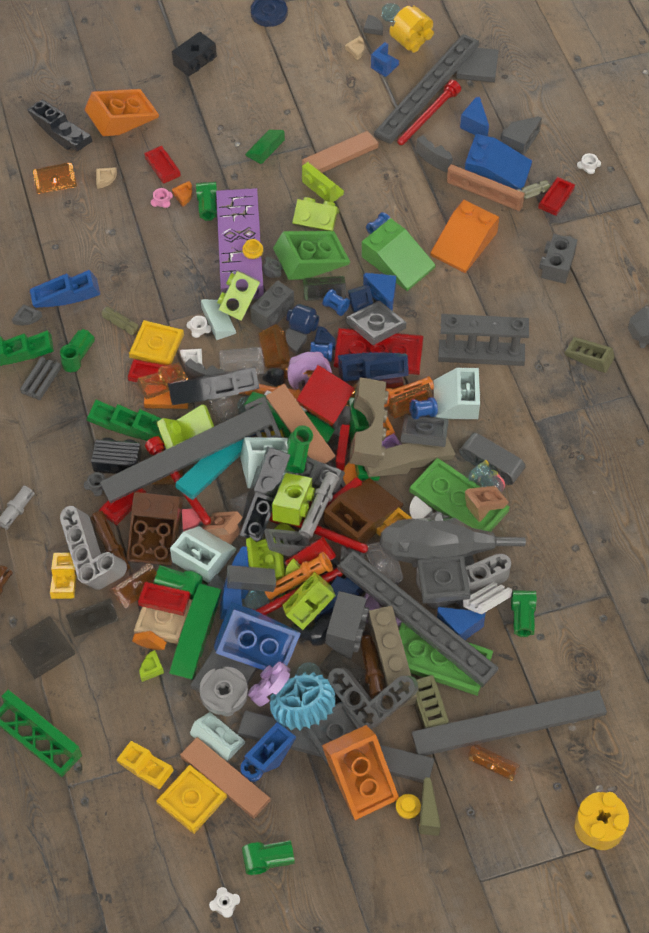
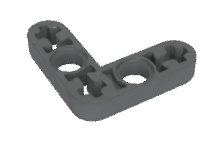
(374, 705)

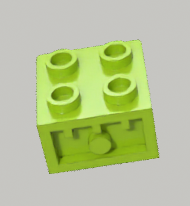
(186, 427)

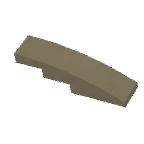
(409, 455)

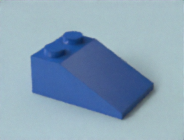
(498, 162)
(255, 638)

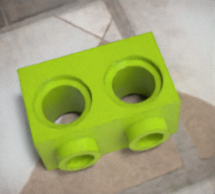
(243, 296)
(308, 600)

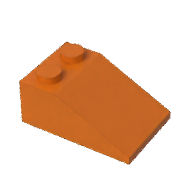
(119, 110)
(465, 236)
(361, 771)

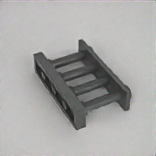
(483, 352)

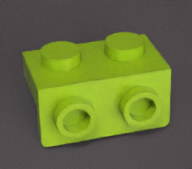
(320, 183)
(315, 214)
(261, 557)

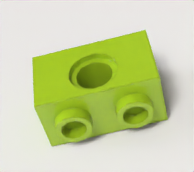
(293, 499)

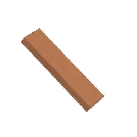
(342, 152)
(485, 187)
(294, 416)
(225, 777)

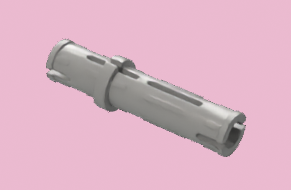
(323, 496)

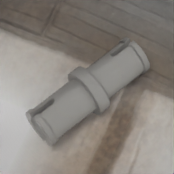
(15, 507)

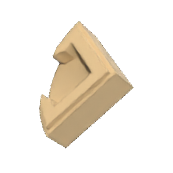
(355, 47)
(105, 176)

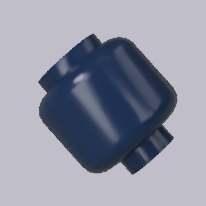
(302, 319)

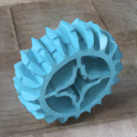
(303, 701)

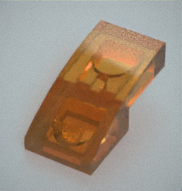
(156, 384)

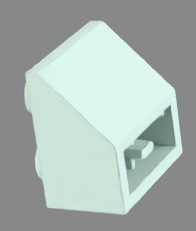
(458, 394)
(254, 451)
(201, 552)

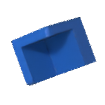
(382, 61)

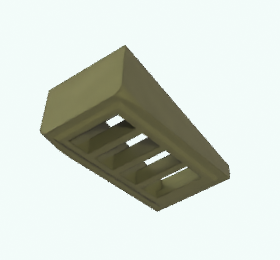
(600, 362)
(423, 684)
(429, 815)

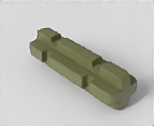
(535, 189)
(120, 320)

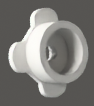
(589, 163)
(198, 321)
(225, 910)

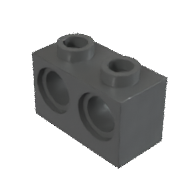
(558, 258)
(272, 306)

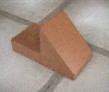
(483, 500)
(224, 525)

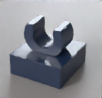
(360, 297)

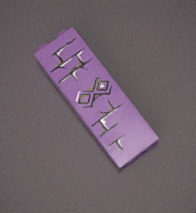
(236, 224)

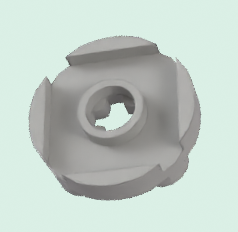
(220, 678)

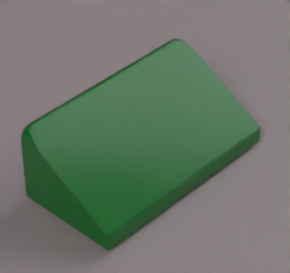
(266, 145)

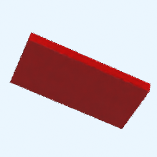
(351, 342)

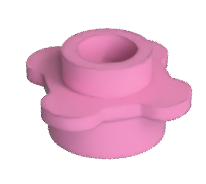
(161, 198)

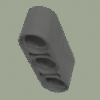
(479, 448)

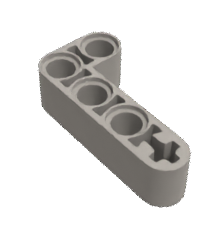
(91, 566)
(493, 569)

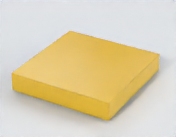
(156, 343)
(191, 799)

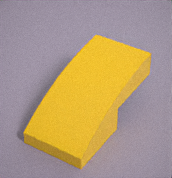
(63, 576)
(145, 765)

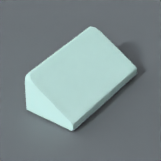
(218, 320)
(217, 736)

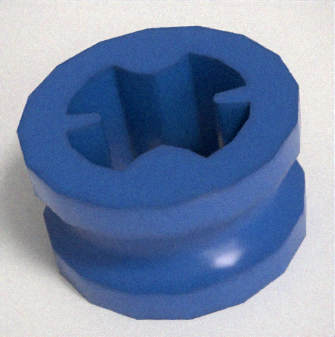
(251, 777)

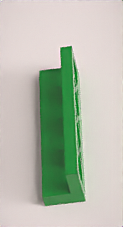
(44, 728)

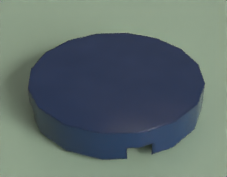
(269, 12)

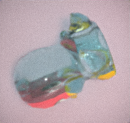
(486, 476)

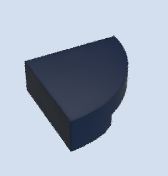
(324, 337)

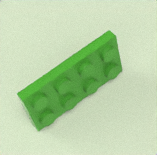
(445, 492)
(427, 661)

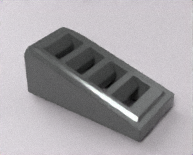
(295, 540)

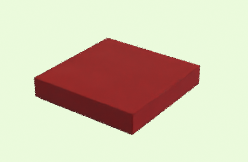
(325, 395)

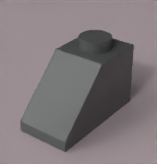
(521, 134)

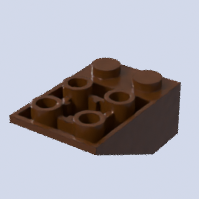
(360, 511)
(153, 528)

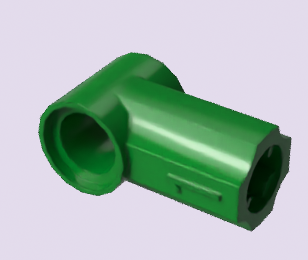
(207, 200)
(75, 351)
(297, 449)
(184, 580)
(523, 607)
(261, 857)

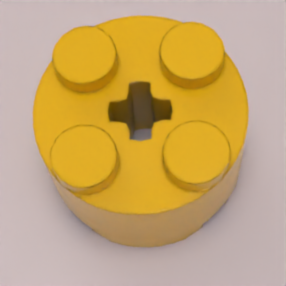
(412, 28)
(608, 809)

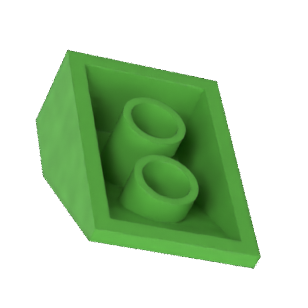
(309, 253)
(397, 254)

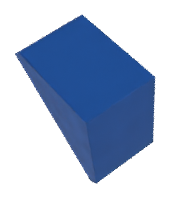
(474, 118)
(381, 287)
(461, 621)
(271, 748)

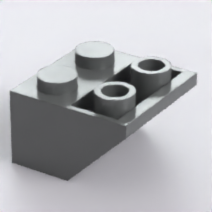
(347, 624)

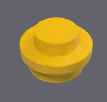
(252, 249)
(408, 806)

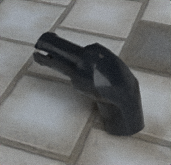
(317, 633)

